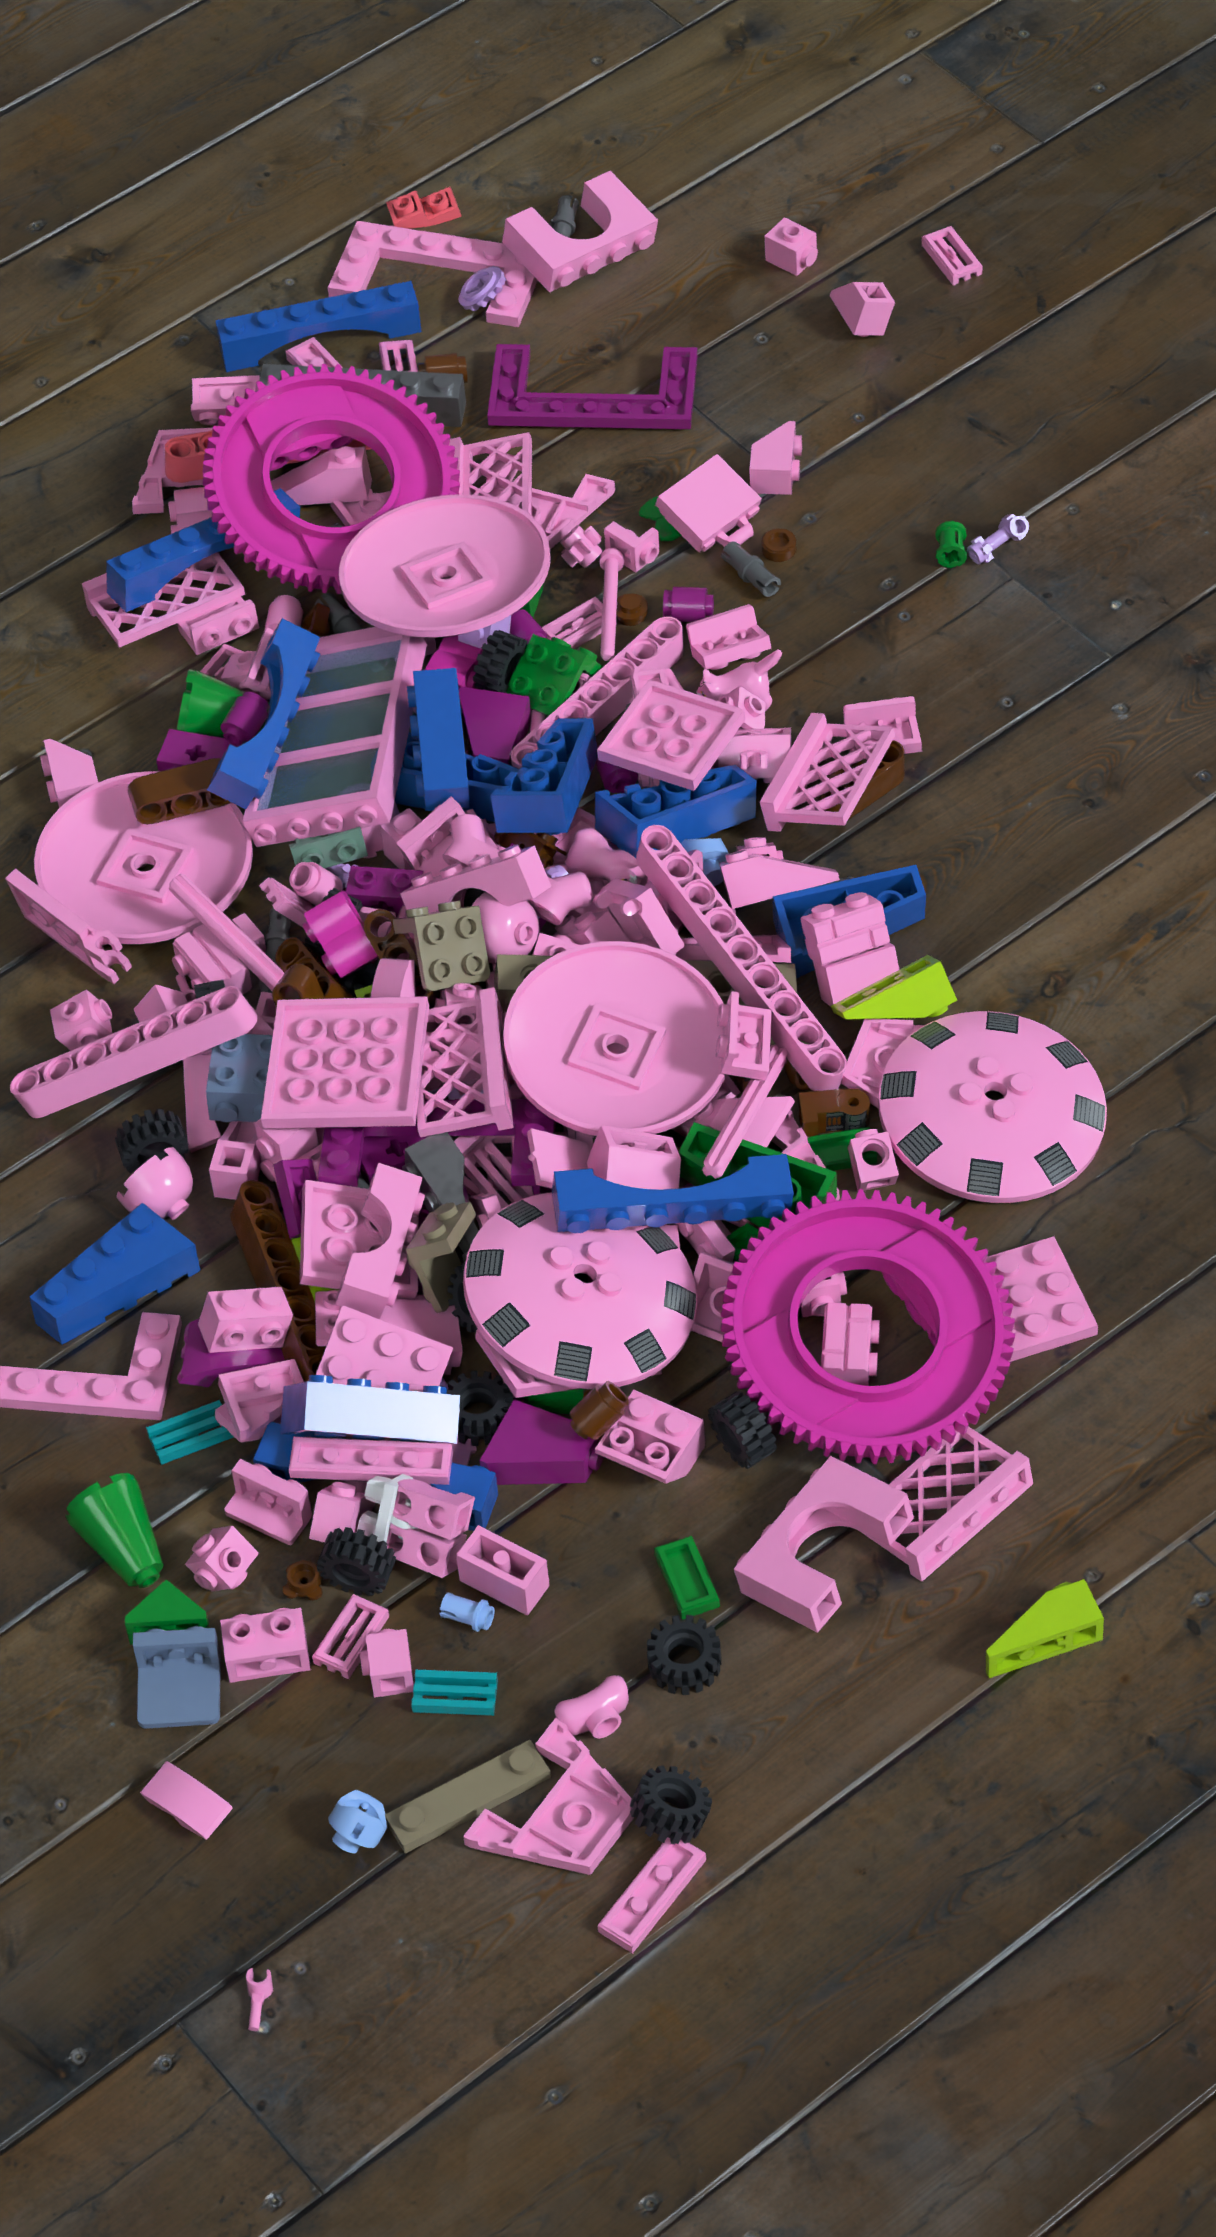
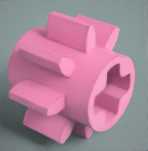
(581, 546)

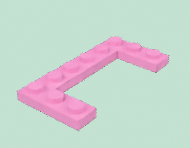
(376, 241)
(130, 1396)

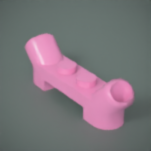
(552, 905)

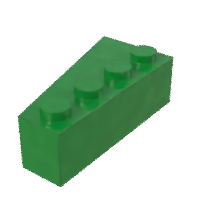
(806, 1178)

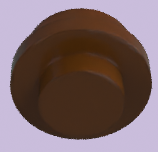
(631, 609)

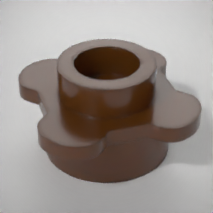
(302, 1571)

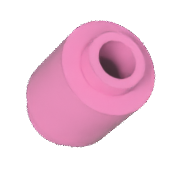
(286, 608)
(313, 881)

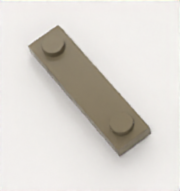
(467, 1796)

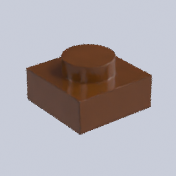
(317, 620)

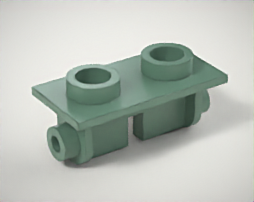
(331, 849)

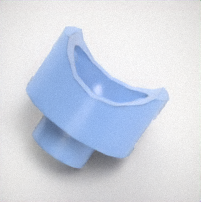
(713, 854)
(355, 1826)

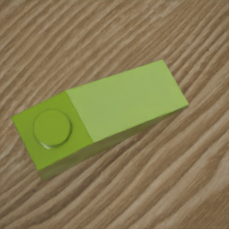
(911, 992)
(1053, 1625)

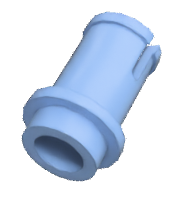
(467, 1611)

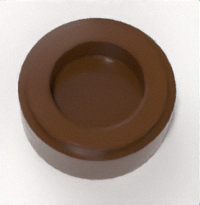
(778, 545)

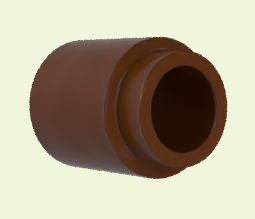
(445, 364)
(598, 1410)

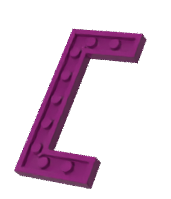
(515, 407)
(344, 1145)

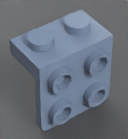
(238, 1078)
(178, 1677)

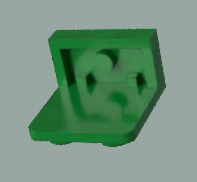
(550, 672)

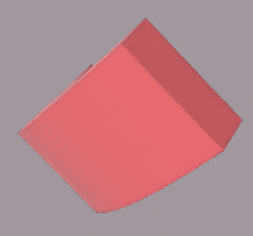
(412, 212)

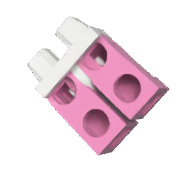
(418, 1522)

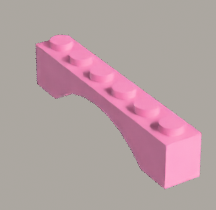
(236, 1153)

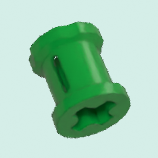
(951, 544)

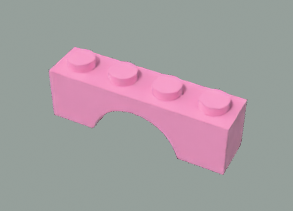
(509, 878)
(370, 1275)

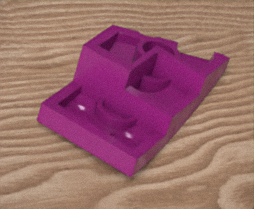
(202, 1367)

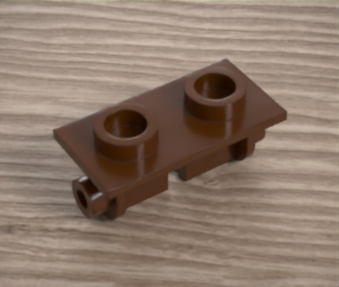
(543, 843)

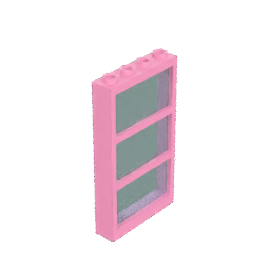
(344, 742)

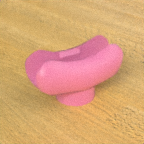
(595, 1710)

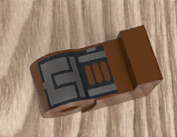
(833, 1110)

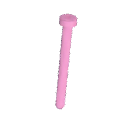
(611, 562)

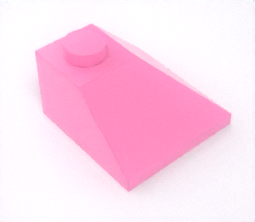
(761, 1129)

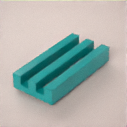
(187, 1427)
(454, 1686)

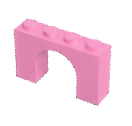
(561, 259)
(831, 1498)

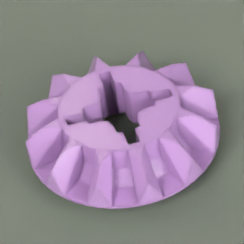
(481, 288)

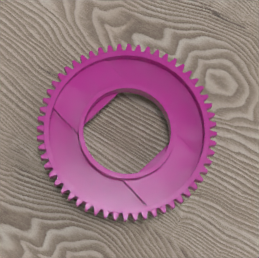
(295, 422)
(923, 1264)

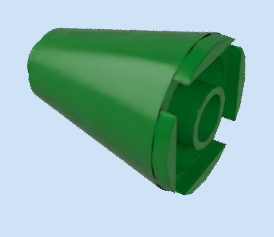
(206, 704)
(118, 1529)

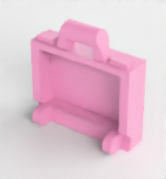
(710, 505)
(639, 915)
(422, 1319)

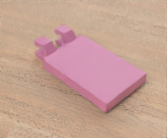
(67, 927)

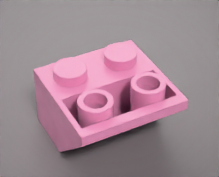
(635, 1159)
(654, 1439)

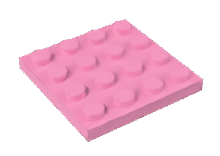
(345, 1062)

